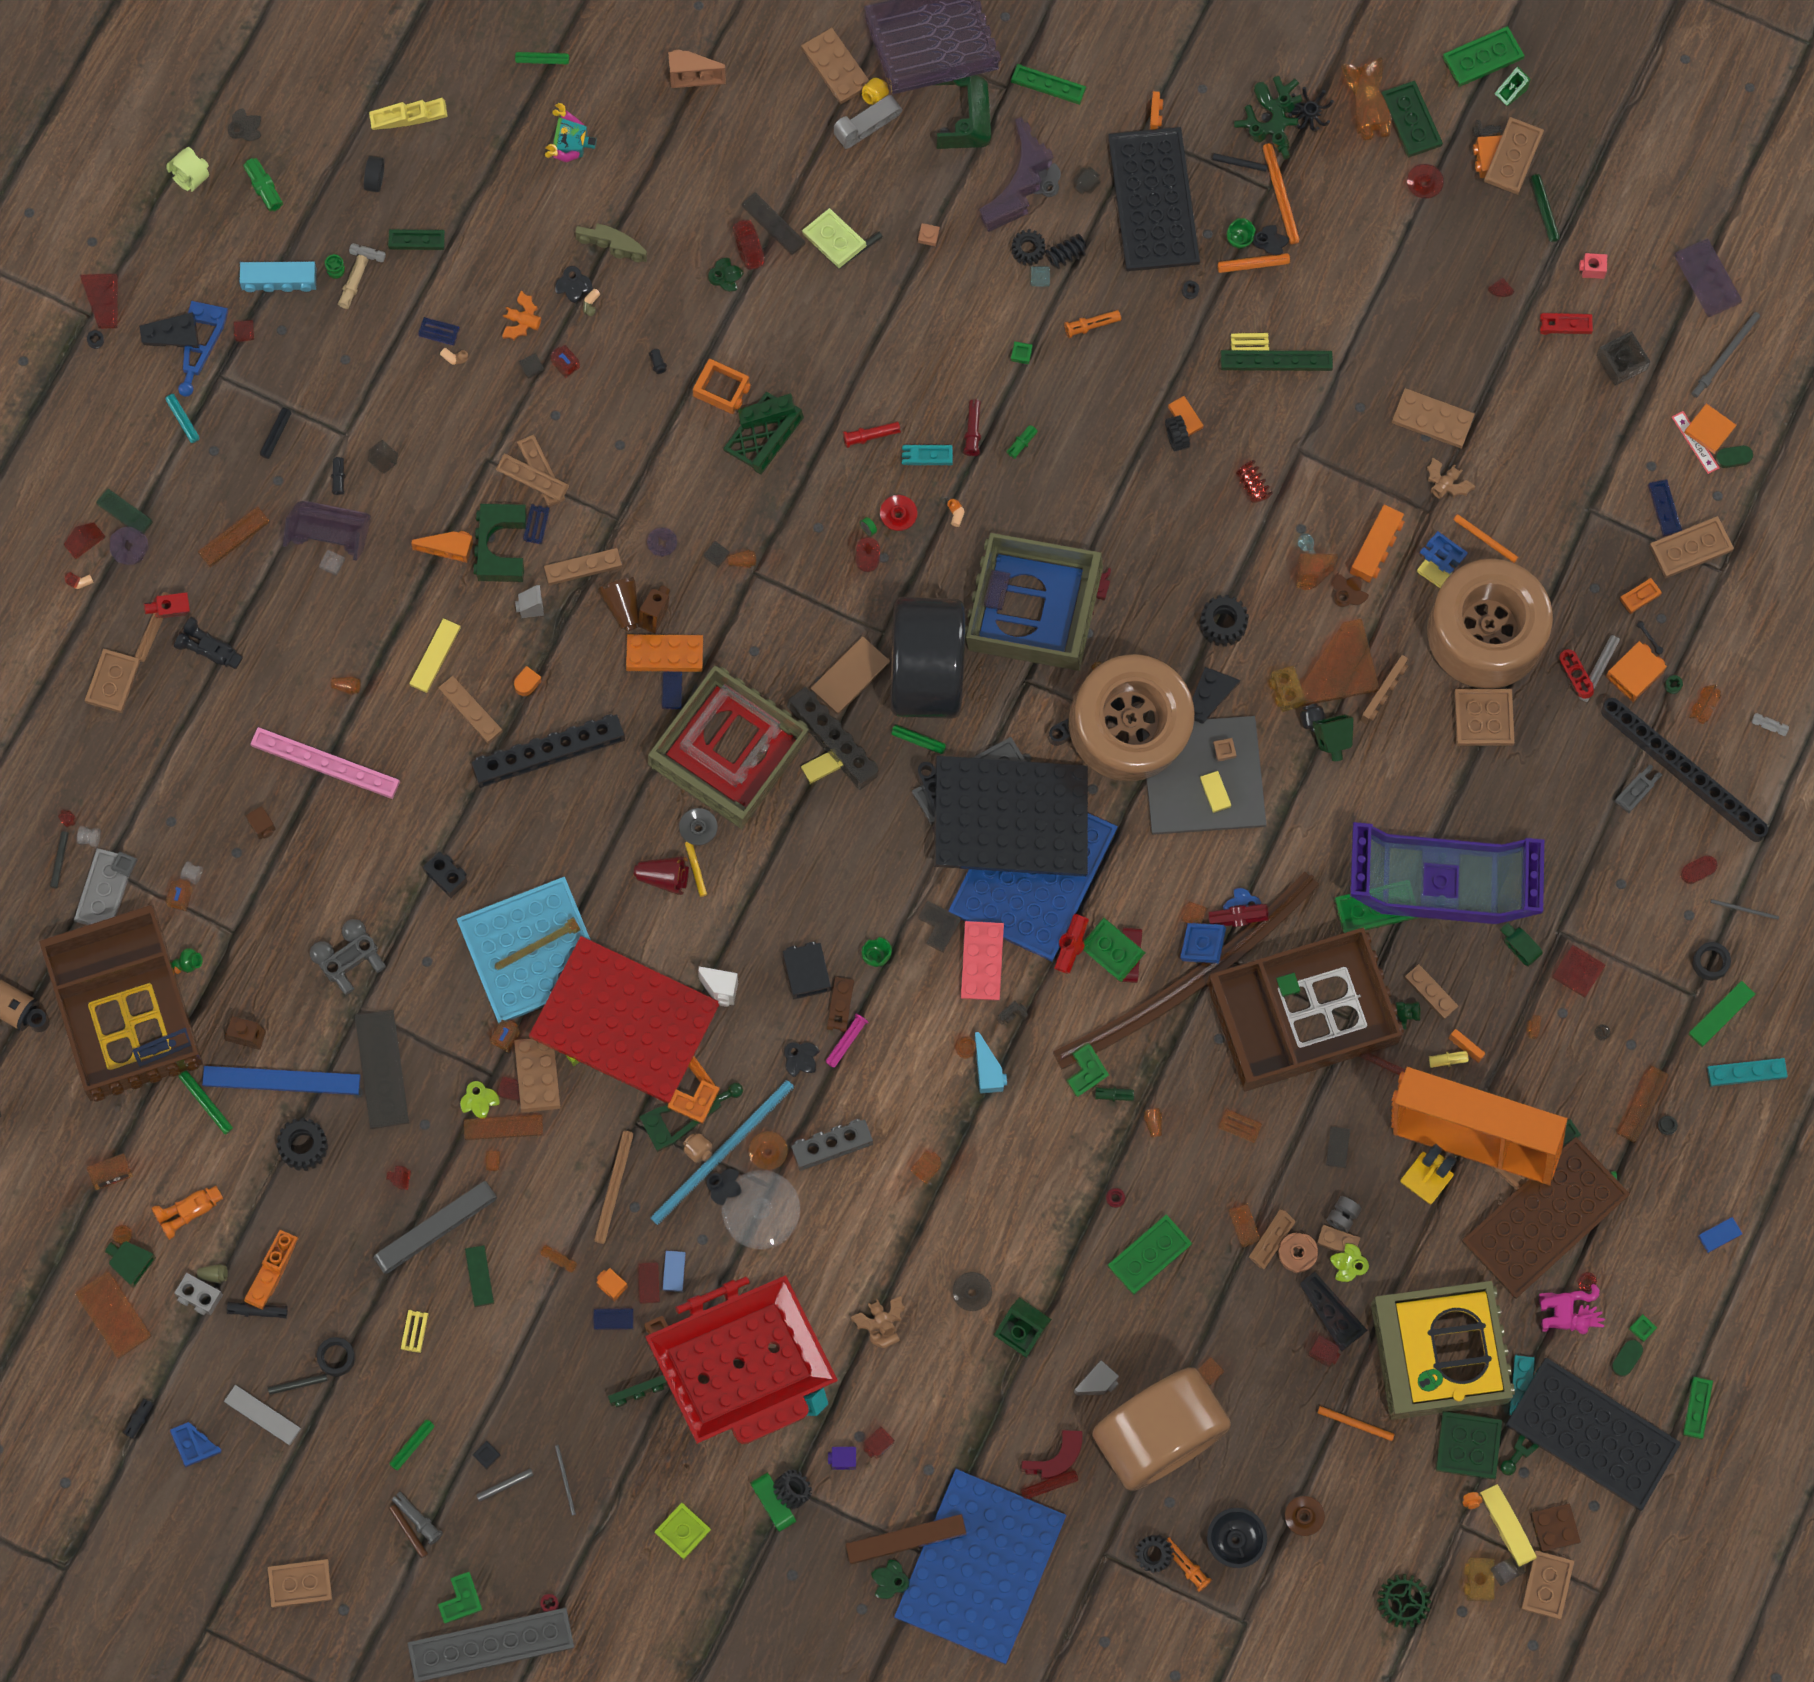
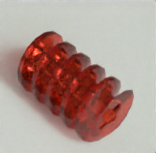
(1252, 483)
(867, 554)

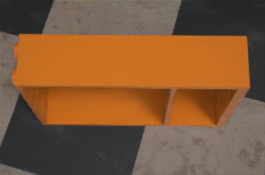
(1478, 1125)

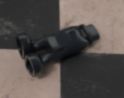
(209, 647)

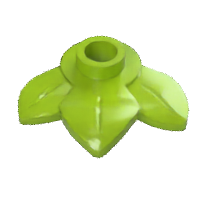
(479, 1103)
(1346, 1263)

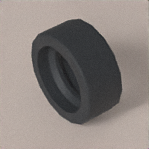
(374, 174)
(1720, 949)
(332, 1342)

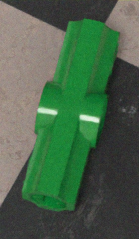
(263, 184)

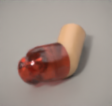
(77, 582)

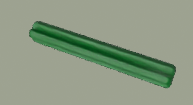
(205, 1102)

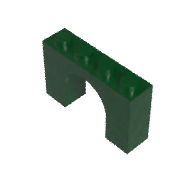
(491, 519)

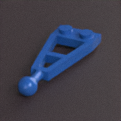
(207, 315)

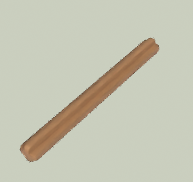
(613, 1187)

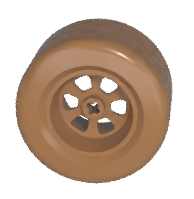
(1495, 585)
(1162, 693)
(1161, 1428)

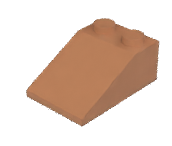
(694, 70)

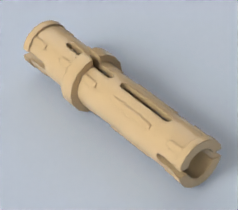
(350, 288)

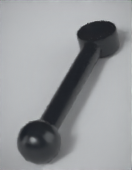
(1659, 650)

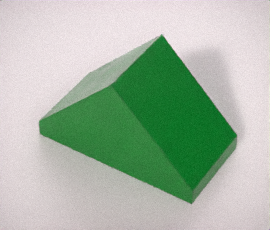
(1513, 87)

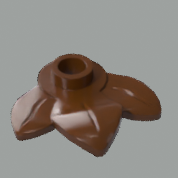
(1350, 590)

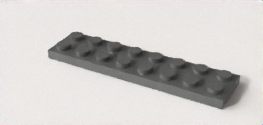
(490, 1645)

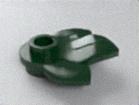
(727, 273)
(887, 1578)

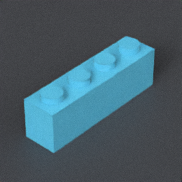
(278, 276)

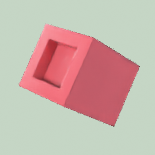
(1599, 260)

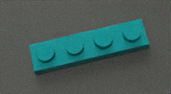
(1747, 1072)

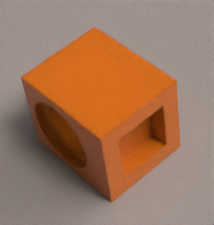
(611, 1284)

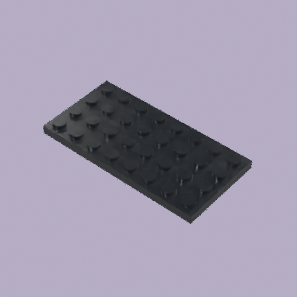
(1153, 199)
(1593, 1434)

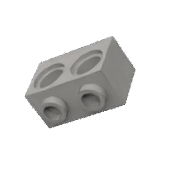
(201, 1290)

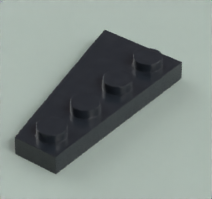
(1335, 1315)

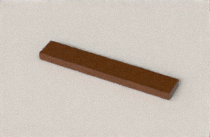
(906, 1539)

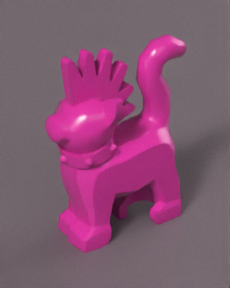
(1563, 1311)

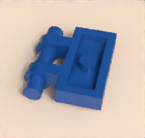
(1446, 549)

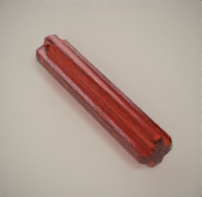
(1049, 1485)

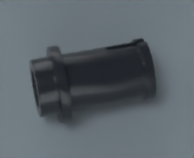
(657, 360)

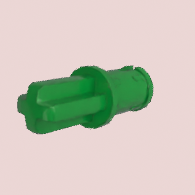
(1022, 441)

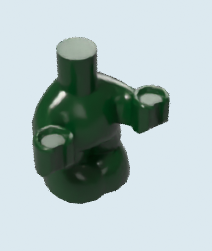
(1408, 1011)

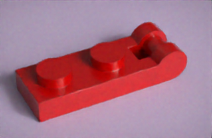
(1566, 323)

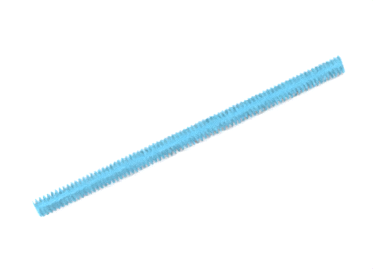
(721, 1152)

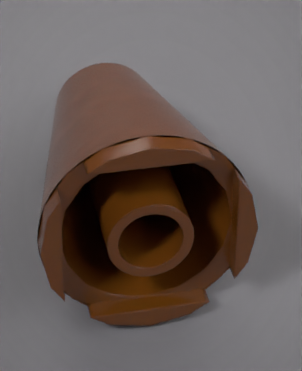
(622, 602)

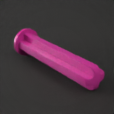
(846, 1040)

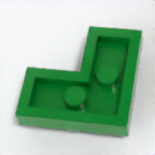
(1091, 1070)
(466, 1601)

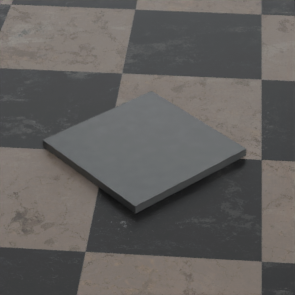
(1177, 793)

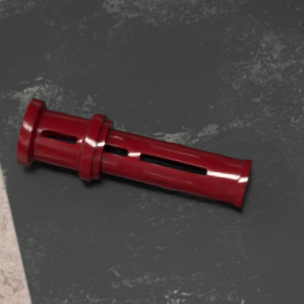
(972, 436)

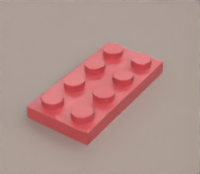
(982, 961)

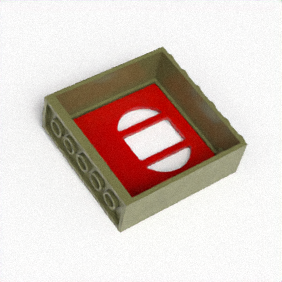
(738, 802)

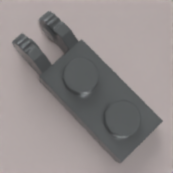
(1637, 790)

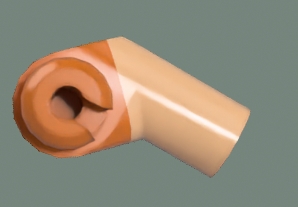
(957, 510)

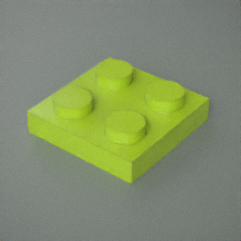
(682, 1531)

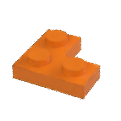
(697, 1106)

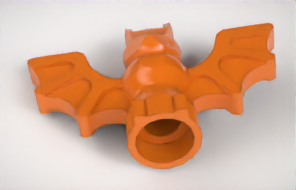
(525, 319)

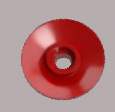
(902, 505)

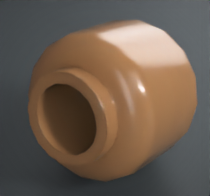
(697, 1148)

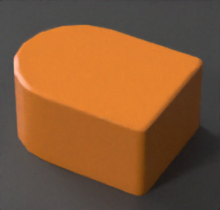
(526, 682)

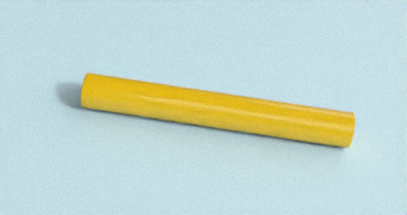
(696, 869)

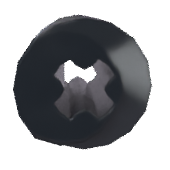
(1066, 250)

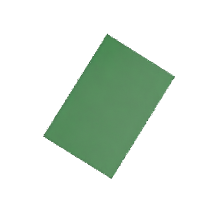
(1112, 949)

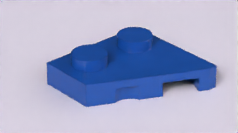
(192, 1444)

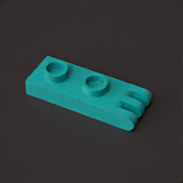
(927, 455)

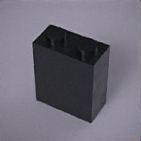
(806, 970)

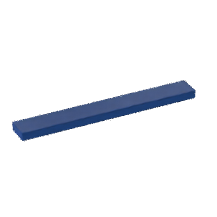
(281, 1080)

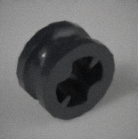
(1190, 295)
(91, 335)

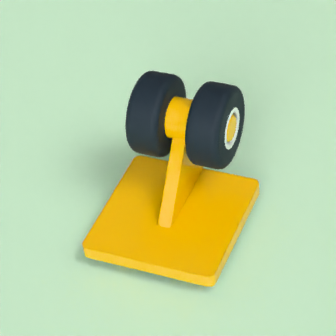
(1429, 1174)

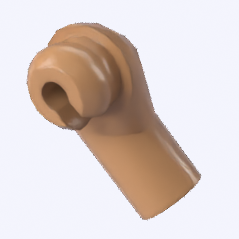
(883, 1342)

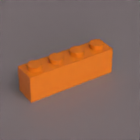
(1377, 543)

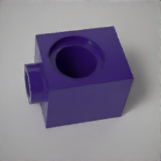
(842, 1458)

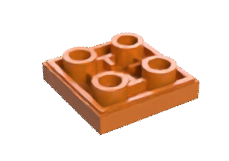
(1710, 428)

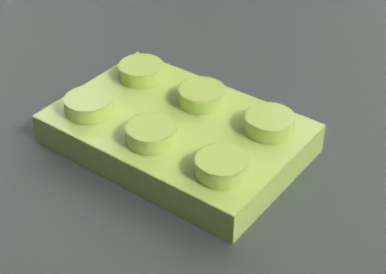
(834, 238)

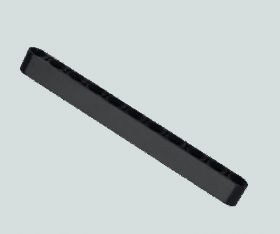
(1687, 779)

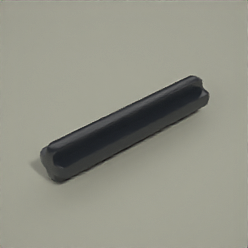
(275, 433)

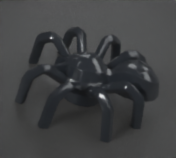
(1310, 110)

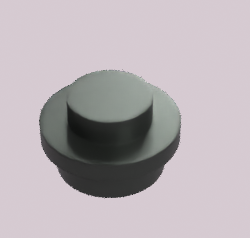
(1667, 1125)

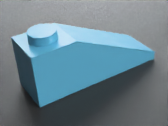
(989, 1070)

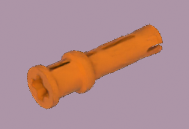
(1083, 325)
(1190, 1573)

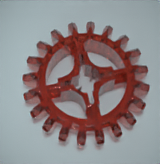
(748, 244)

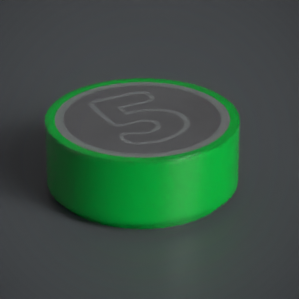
(868, 526)

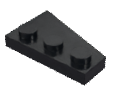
(174, 331)
(1210, 692)

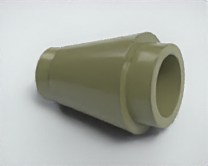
(214, 1273)

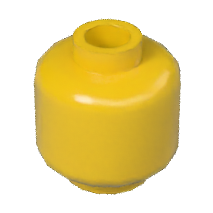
(874, 91)

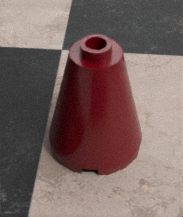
(664, 873)

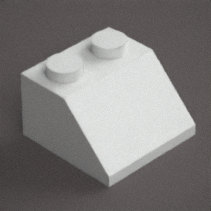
(719, 985)

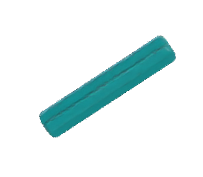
(182, 418)

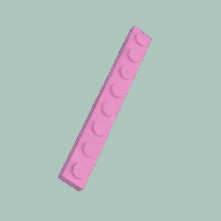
(325, 763)

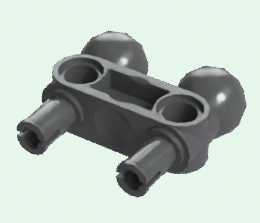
(349, 956)

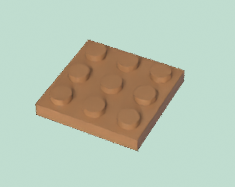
(1484, 717)

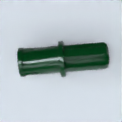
(1114, 1094)

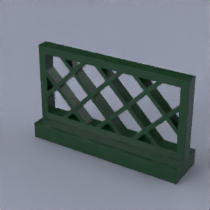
(774, 443)

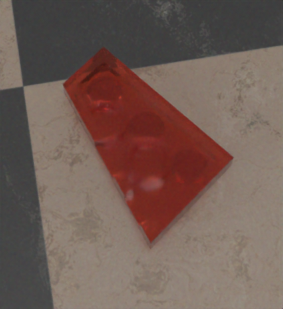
(103, 298)

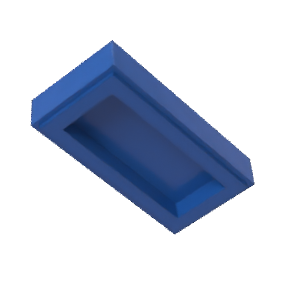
(1720, 1235)

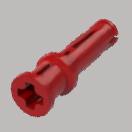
(861, 435)

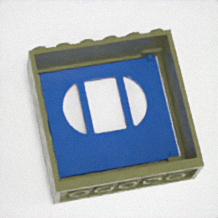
(1062, 587)

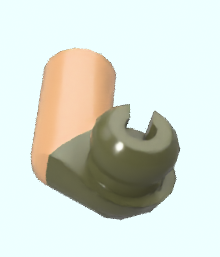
(588, 302)

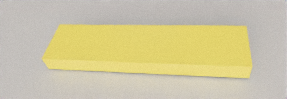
(435, 655)

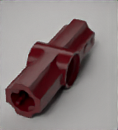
(1239, 915)

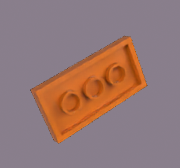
(664, 653)

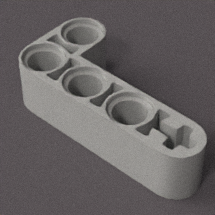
(854, 130)

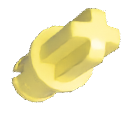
(1448, 1059)

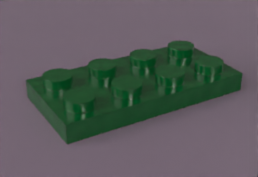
(1412, 119)

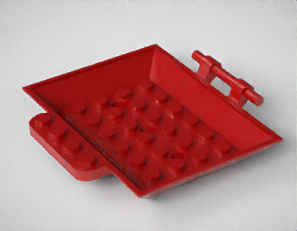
(769, 1386)

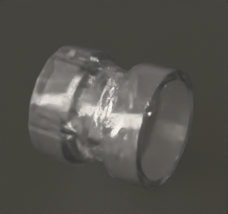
(88, 836)

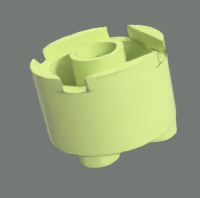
(188, 169)

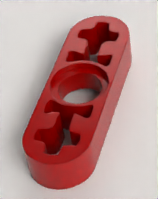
(1576, 682)

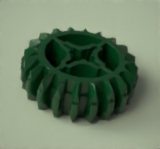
(1395, 1599)

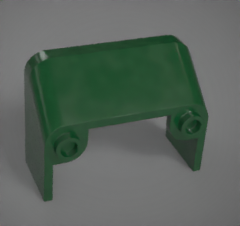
(976, 129)

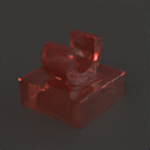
(400, 1177)

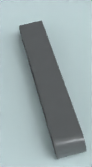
(435, 1227)

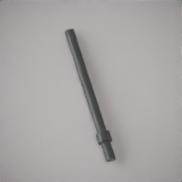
(1706, 380)

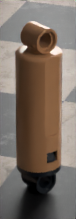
(20, 1009)

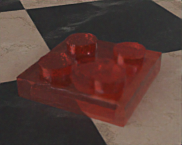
(1578, 971)

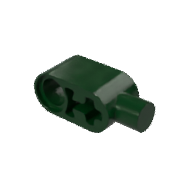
(1521, 944)

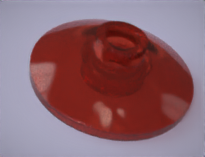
(1428, 174)

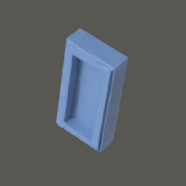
(674, 1271)

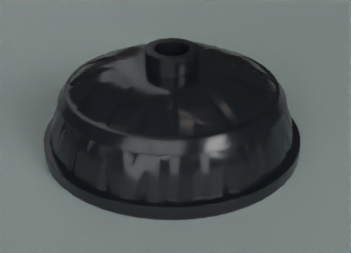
(1244, 1526)

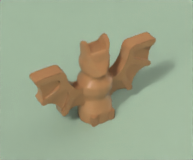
(1445, 483)
(882, 1320)

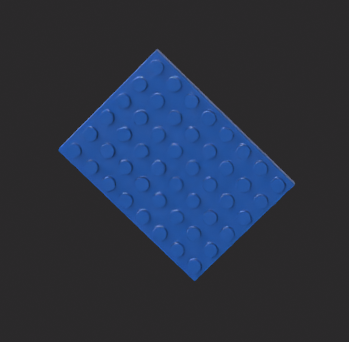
(1032, 905)
(981, 1582)

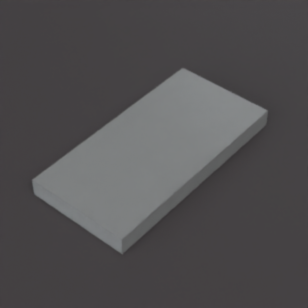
(101, 891)

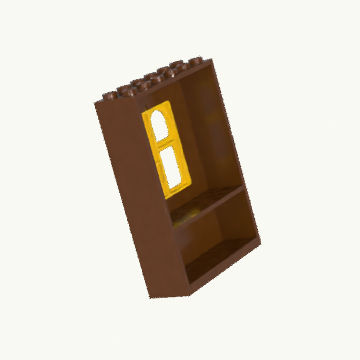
(106, 965)

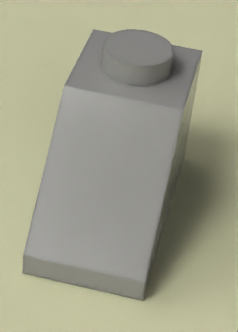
(530, 603)
(1098, 1381)

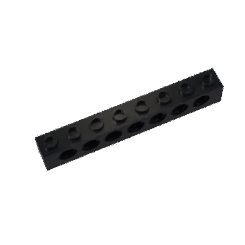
(542, 759)

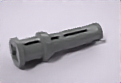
(423, 1524)

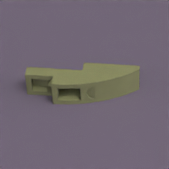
(619, 243)

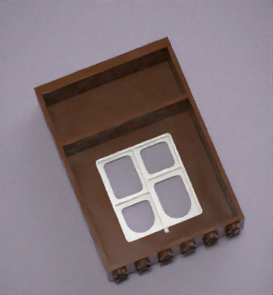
(1262, 1028)

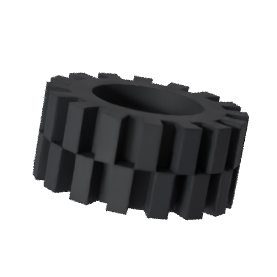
(1025, 257)
(1177, 433)
(786, 1494)
(1163, 1545)

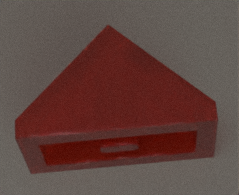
(83, 539)

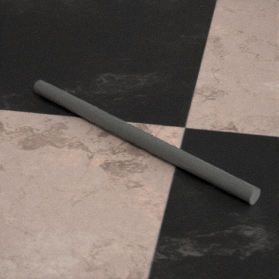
(1744, 909)
(565, 1480)

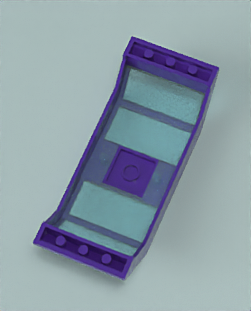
(1446, 876)

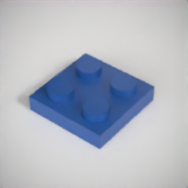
(1203, 943)

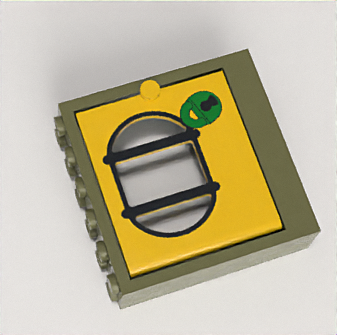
(1417, 1317)

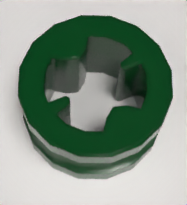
(1674, 690)

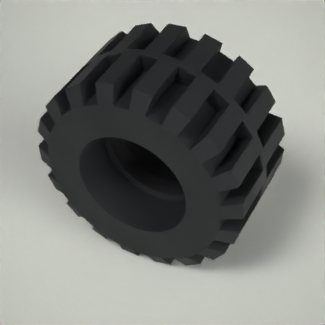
(1227, 606)
(296, 1129)

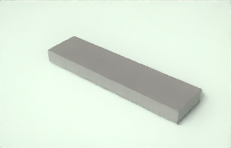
(262, 1415)

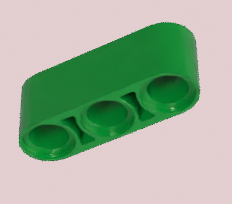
(779, 1514)

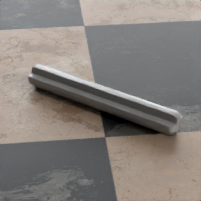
(1602, 662)

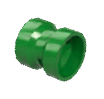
(333, 262)

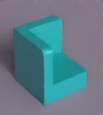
(816, 1402)

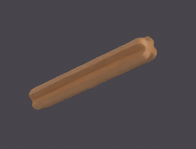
(149, 635)

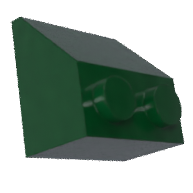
(1022, 1327)

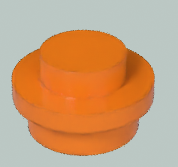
(1472, 1500)

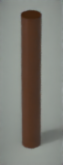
(408, 1531)

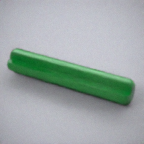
(542, 58)
(918, 739)
(411, 1445)

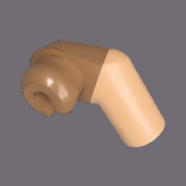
(459, 358)

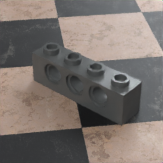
(806, 1160)

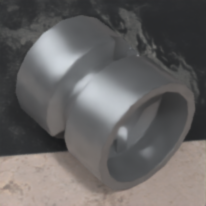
(1347, 1208)

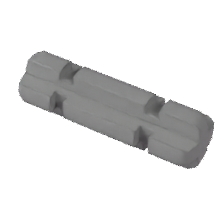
(367, 252)
(1770, 724)

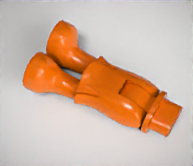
(188, 1209)

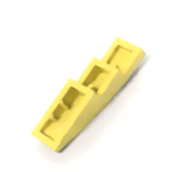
(406, 115)
(1508, 1525)

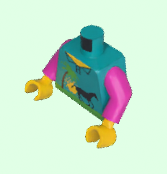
(569, 137)

